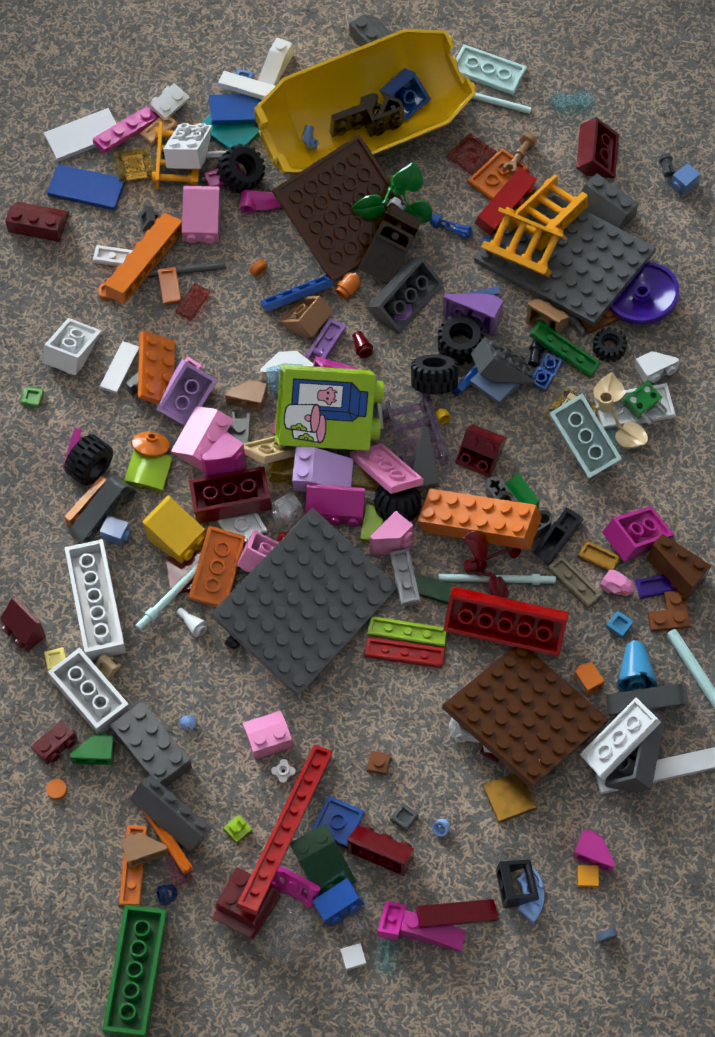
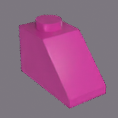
(593, 851)

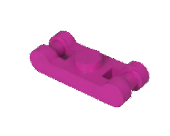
(295, 886)

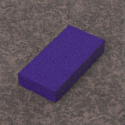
(653, 586)

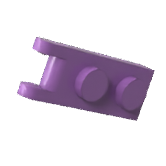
(326, 339)

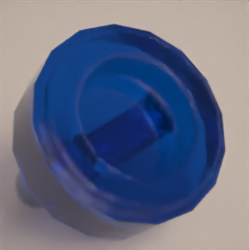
(163, 894)

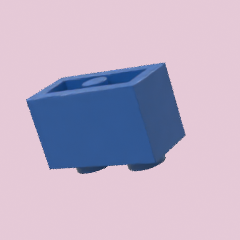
(338, 902)

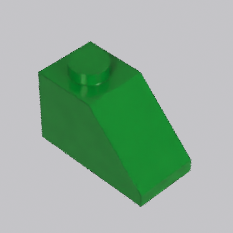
(95, 751)

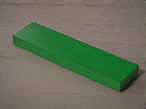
(564, 349)

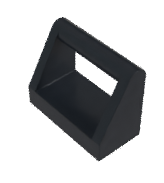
(506, 887)

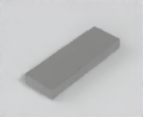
(405, 577)

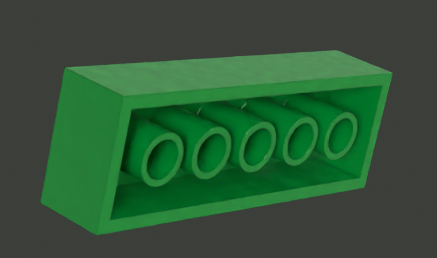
(135, 972)

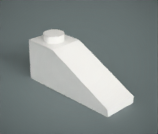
(276, 61)

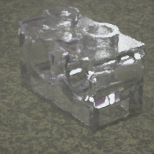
(287, 512)

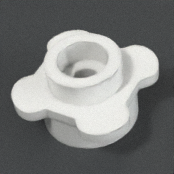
(283, 777)

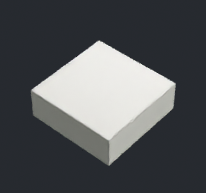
(353, 956)

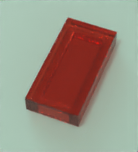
(192, 301)

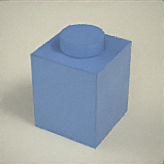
(685, 179)
(115, 531)

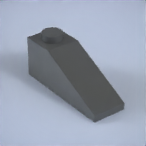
(424, 460)

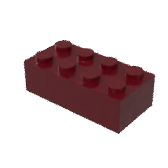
(230, 495)

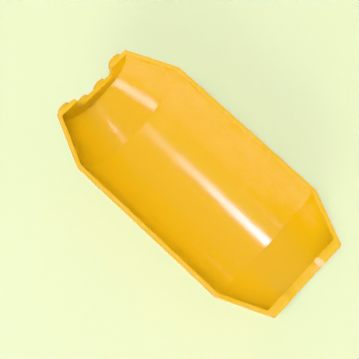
(339, 84)

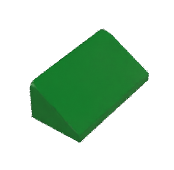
(521, 490)

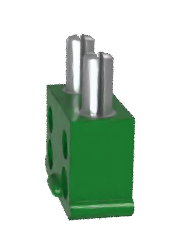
(644, 400)

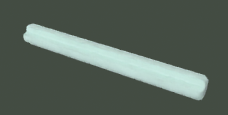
(693, 666)

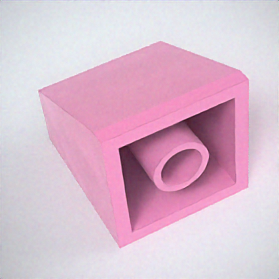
(201, 214)

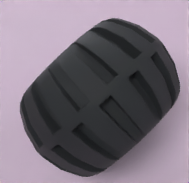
(404, 502)

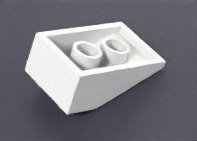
(70, 346)

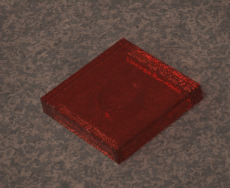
(471, 154)

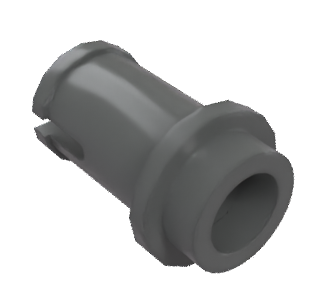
(666, 162)

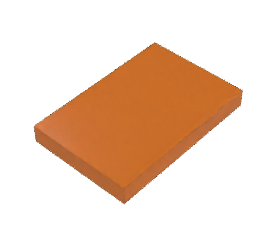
(490, 176)

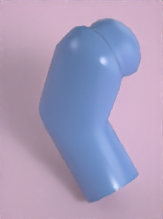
(307, 138)

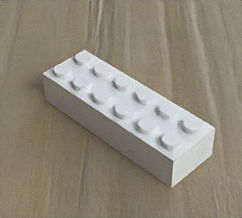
(95, 600)

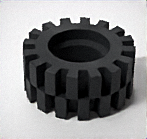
(612, 335)

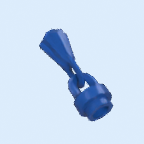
(463, 230)

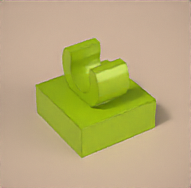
(237, 829)

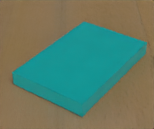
(232, 134)

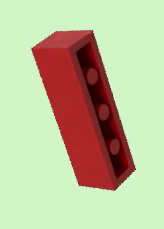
(510, 196)

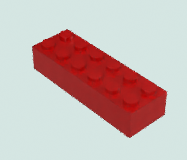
(506, 621)

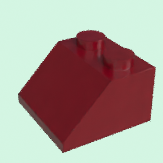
(21, 625)

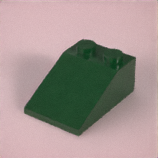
(321, 859)

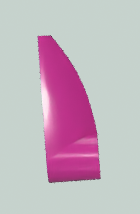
(257, 200)

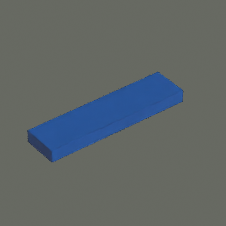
(296, 293)

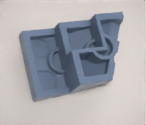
(494, 390)

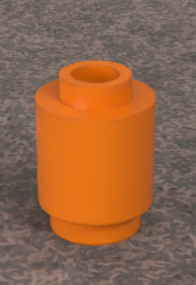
(348, 285)

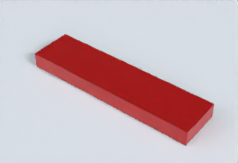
(404, 652)

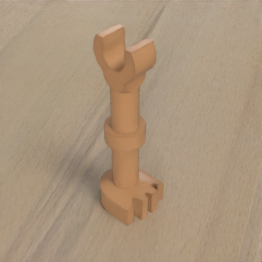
(528, 141)

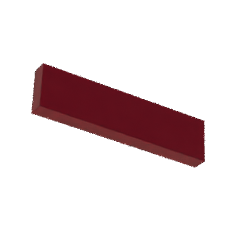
(457, 913)

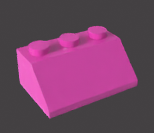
(224, 456)
(337, 503)

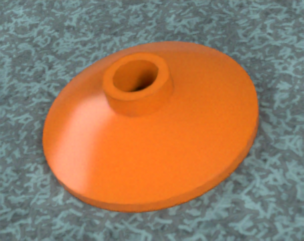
(150, 444)

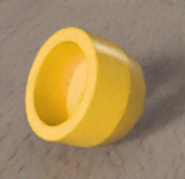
(443, 416)

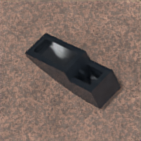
(558, 535)

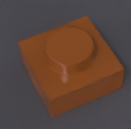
(378, 762)

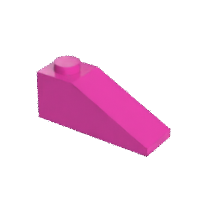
(443, 936)

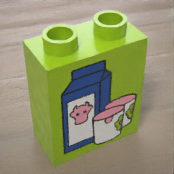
(327, 407)

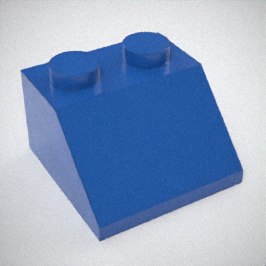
(409, 90)

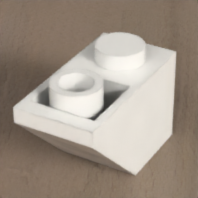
(655, 365)

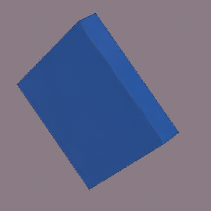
(339, 818)

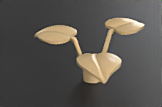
(610, 391)

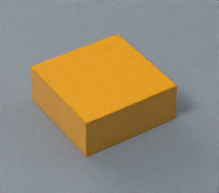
(588, 876)

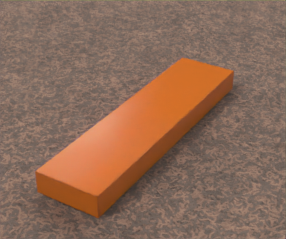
(132, 877)

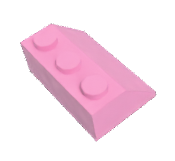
(200, 434)

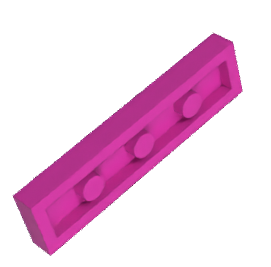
(124, 130)

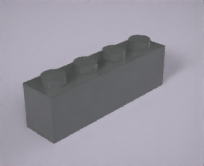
(170, 813)

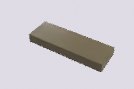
(574, 582)

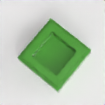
(32, 397)

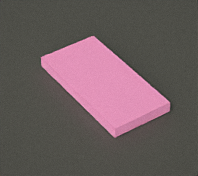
(386, 468)

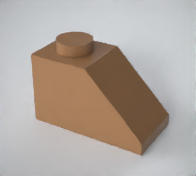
(248, 395)
(142, 849)

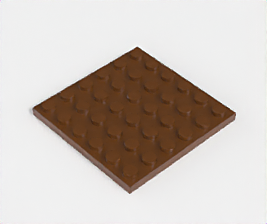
(322, 202)
(525, 715)

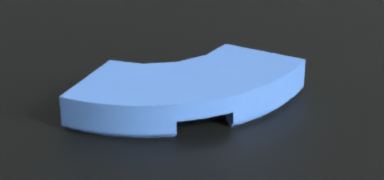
(532, 909)

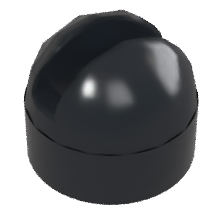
(231, 642)

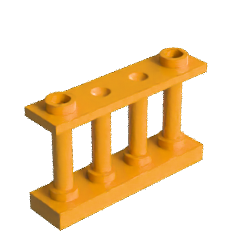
(192, 178)
(564, 217)
(526, 259)

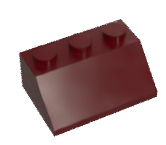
(597, 149)
(36, 221)
(380, 849)

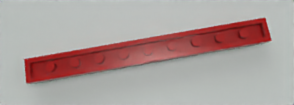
(284, 830)

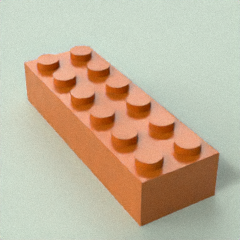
(500, 520)

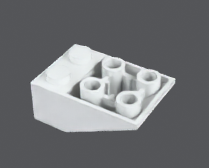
(188, 146)

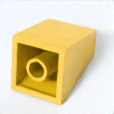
(174, 530)

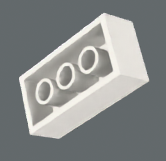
(88, 691)

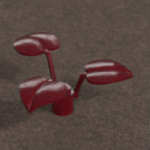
(478, 545)

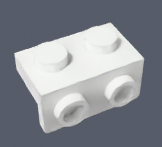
(169, 101)

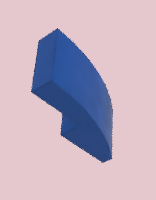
(546, 371)

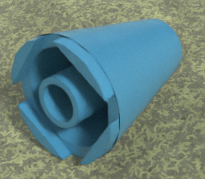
(636, 669)

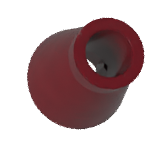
(362, 345)

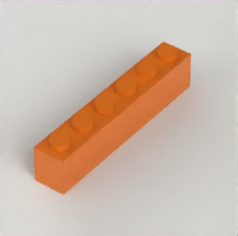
(143, 258)

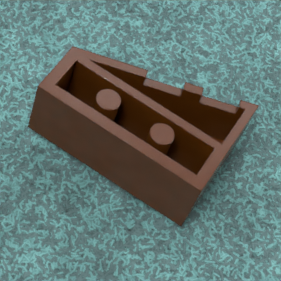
(679, 565)

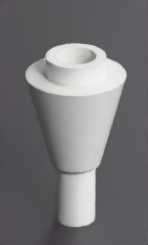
(196, 625)

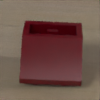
(480, 450)

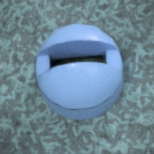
(188, 721)
(441, 830)

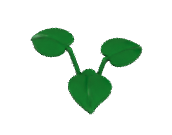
(406, 179)

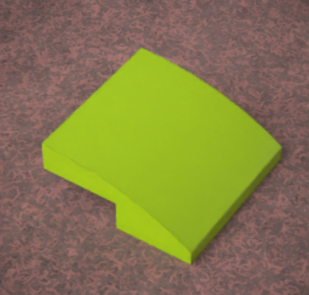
(148, 471)

